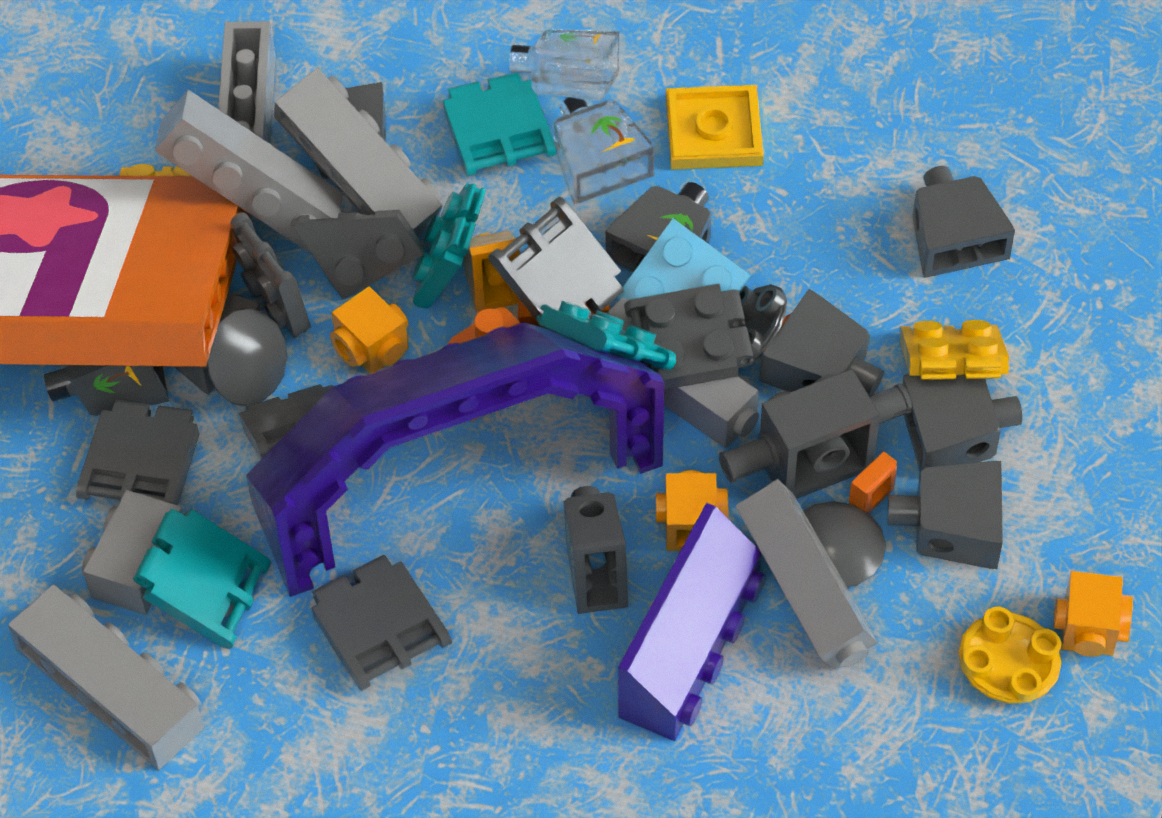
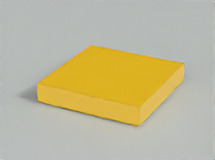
(714, 127)

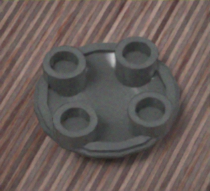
(763, 314)
(247, 357)
(849, 538)

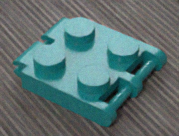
(497, 123)
(450, 243)
(605, 334)
(198, 574)

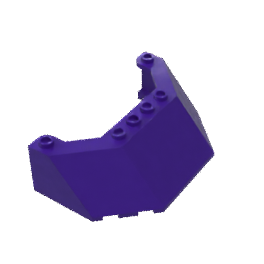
(426, 395)

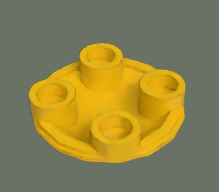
(1010, 656)

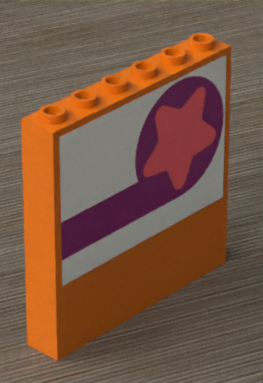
(112, 269)

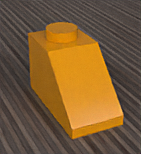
(484, 281)

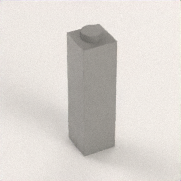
(717, 407)
(807, 575)

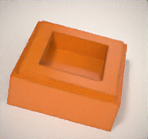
(874, 483)

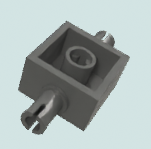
(817, 433)

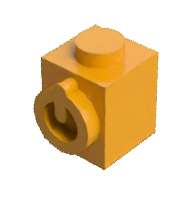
(369, 331)
(684, 501)
(1093, 614)

